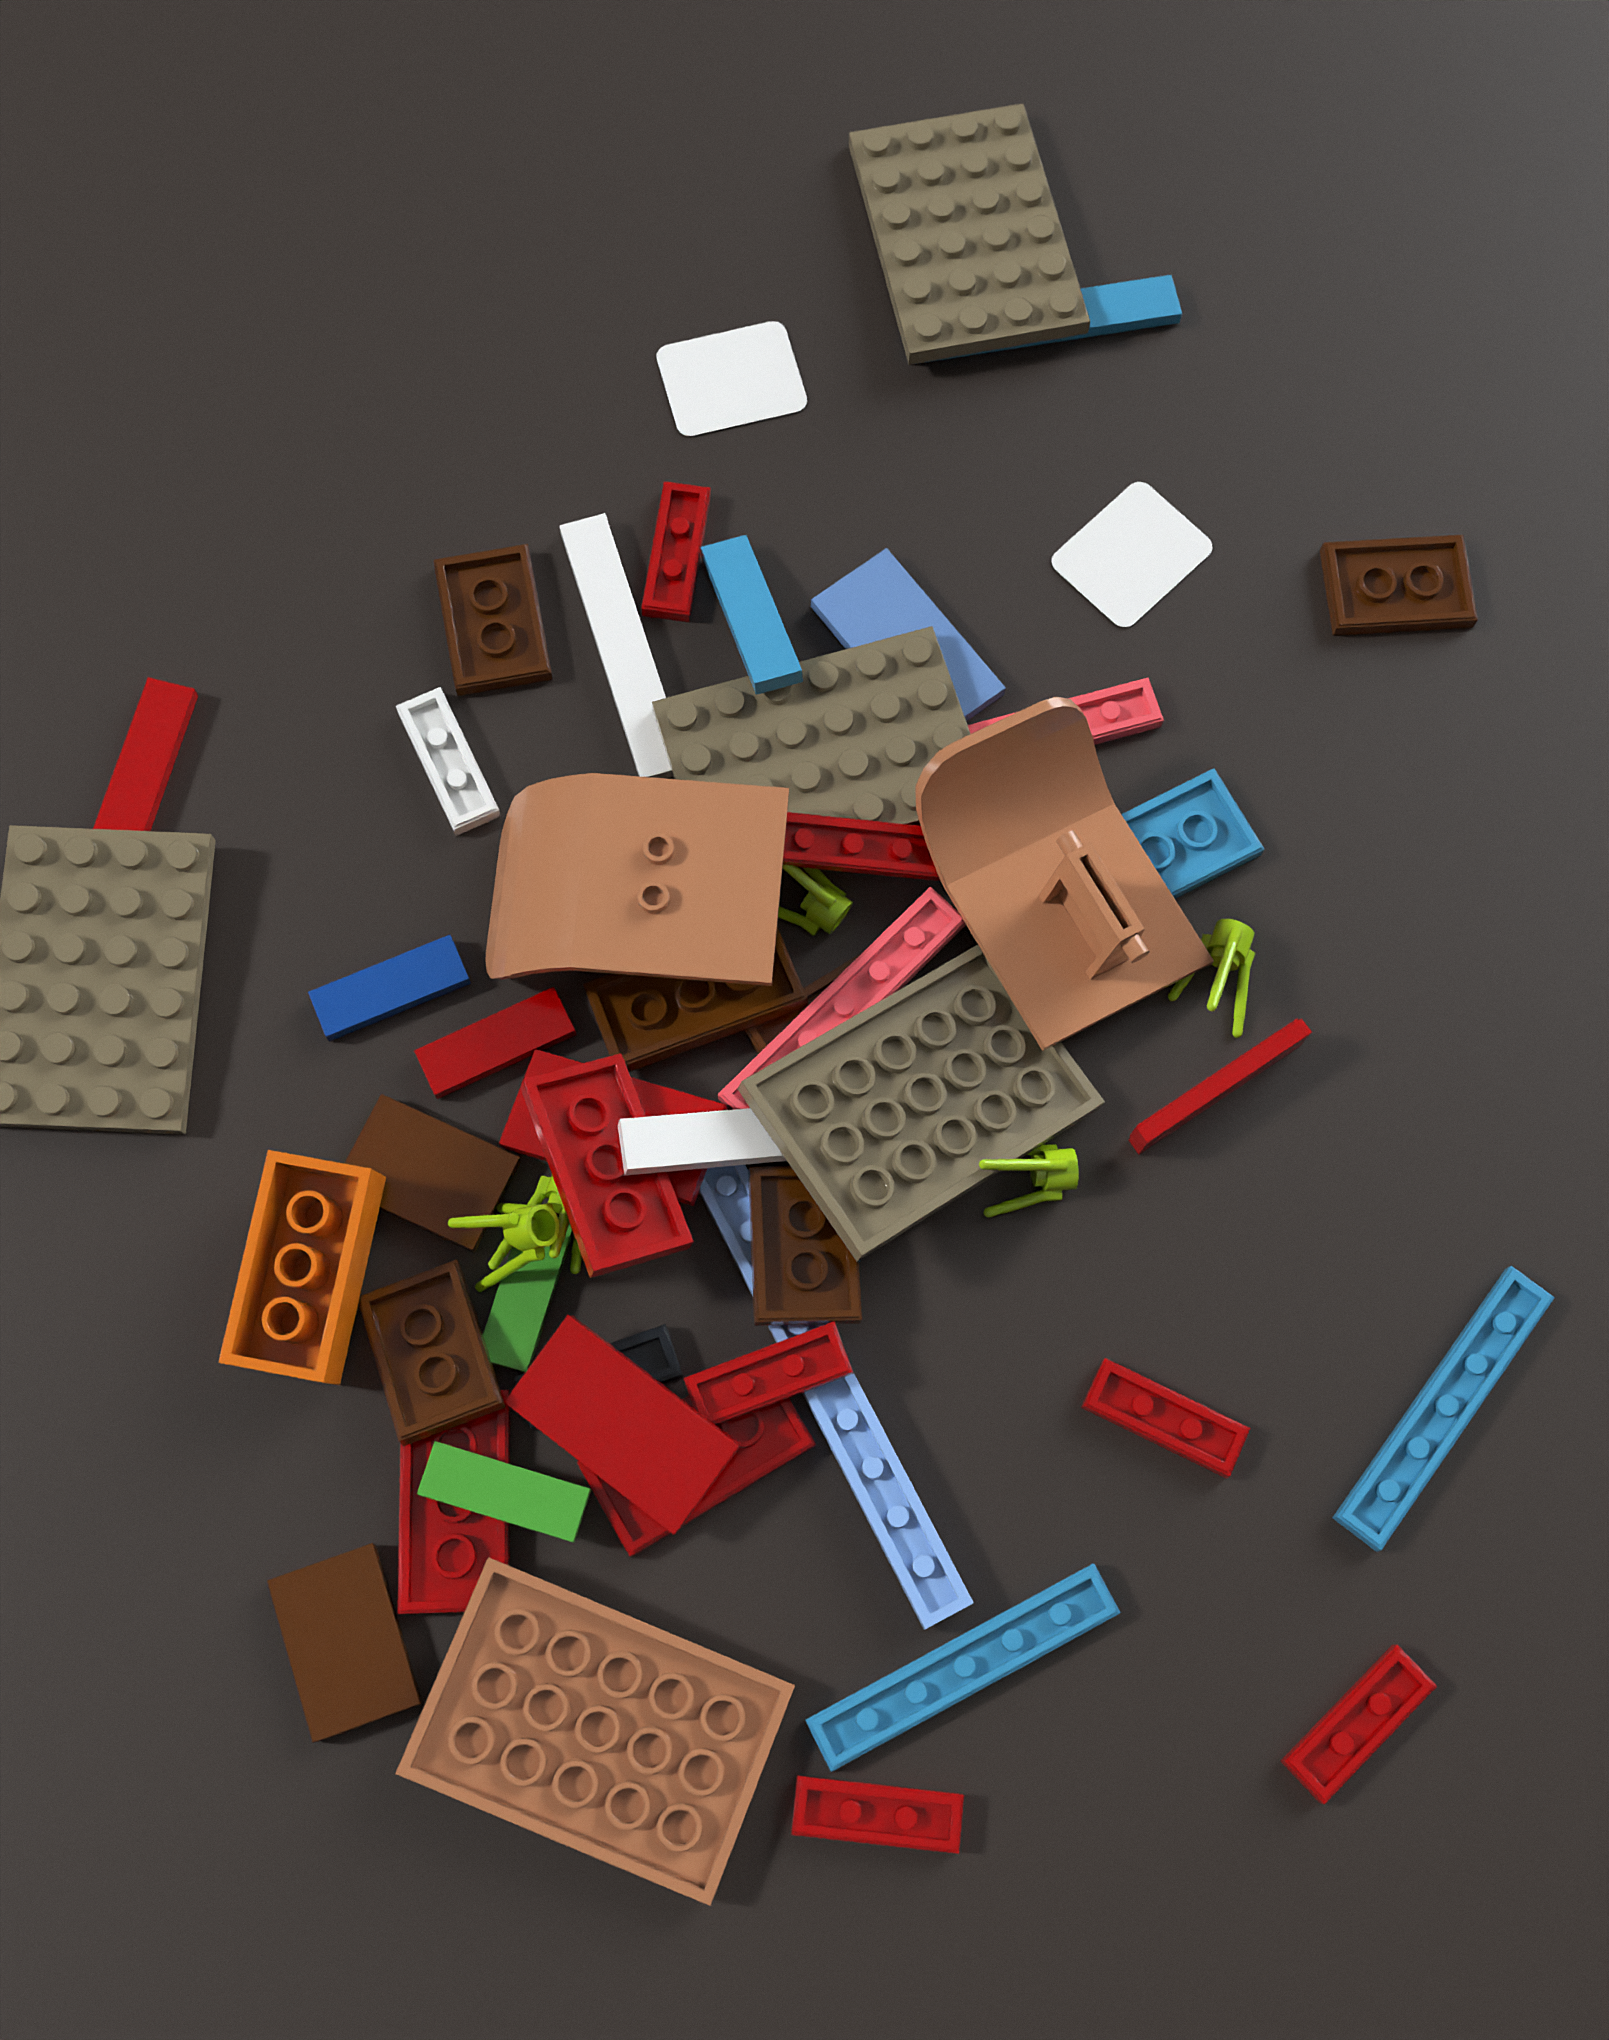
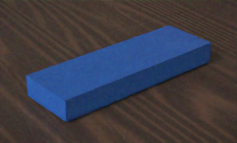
(389, 988)

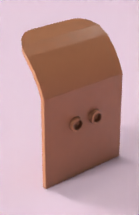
(1051, 872)
(639, 879)

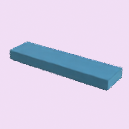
(751, 615)

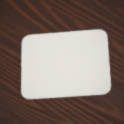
(731, 378)
(1132, 554)

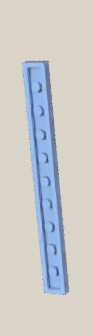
(854, 1438)

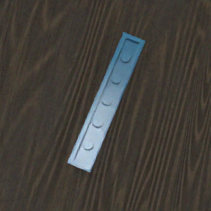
(1124, 308)
(1443, 1409)
(962, 1667)

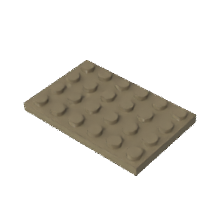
(967, 234)
(839, 740)
(101, 977)
(911, 1098)

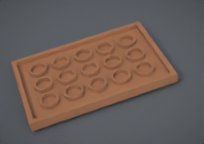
(597, 1731)

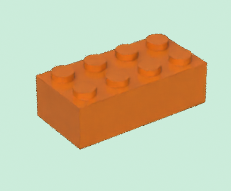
(303, 1267)

